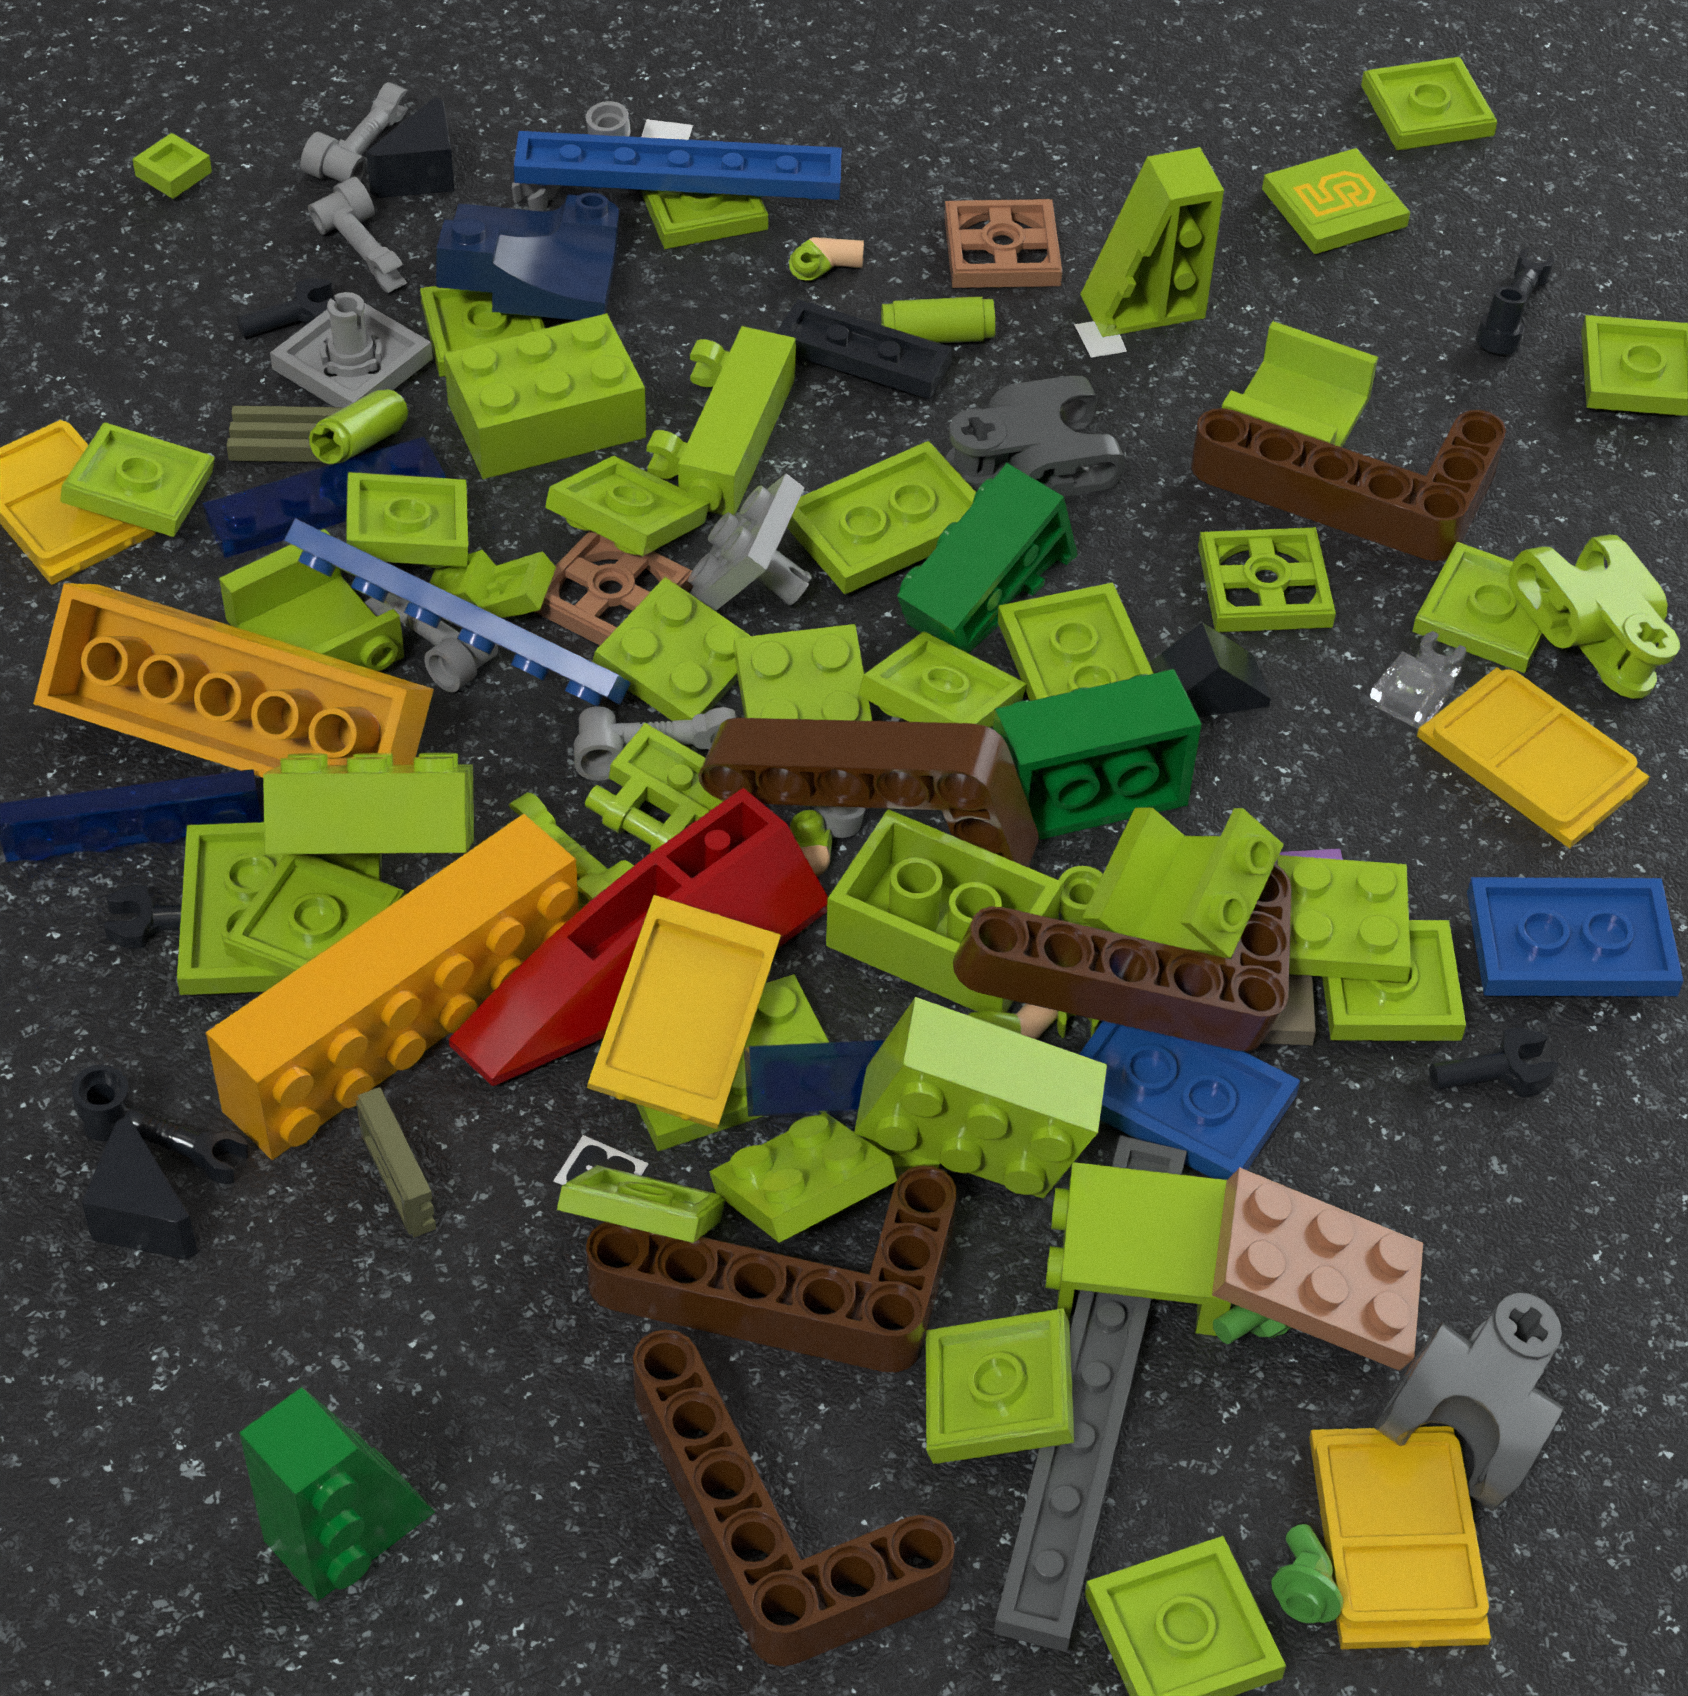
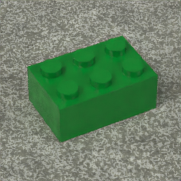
(1103, 751)

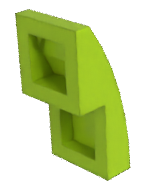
(500, 589)

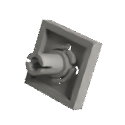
(349, 333)
(747, 548)

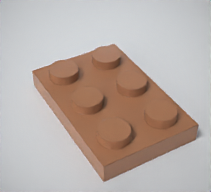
(1318, 1269)

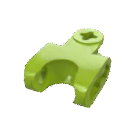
(1607, 612)

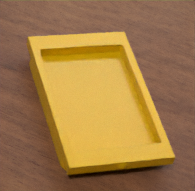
(52, 533)
(1535, 754)
(684, 1012)
(1400, 1538)

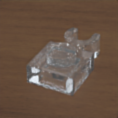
(1418, 686)

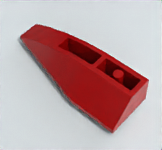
(561, 998)

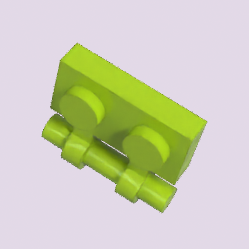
(655, 771)

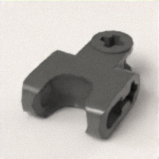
(1037, 436)
(1484, 1393)

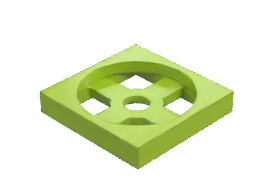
(1273, 612)

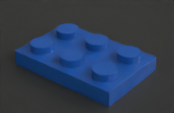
(1573, 937)
(1190, 1096)

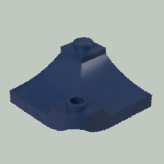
(533, 259)

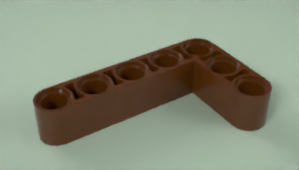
(1352, 489)
(880, 765)
(1137, 979)
(791, 1284)
(752, 1522)

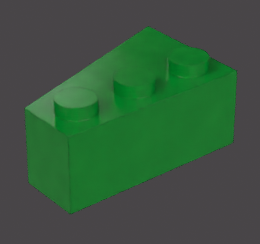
(988, 559)
(325, 1494)

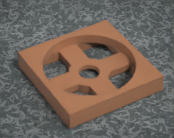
(1005, 269)
(578, 566)

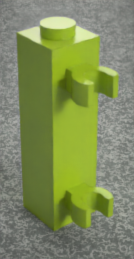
(735, 421)

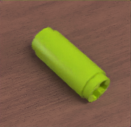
(942, 318)
(358, 426)

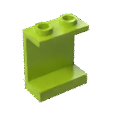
(1308, 385)
(310, 611)
(1182, 886)
(1138, 1237)

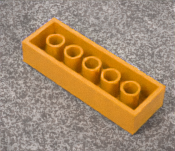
(218, 686)
(390, 987)

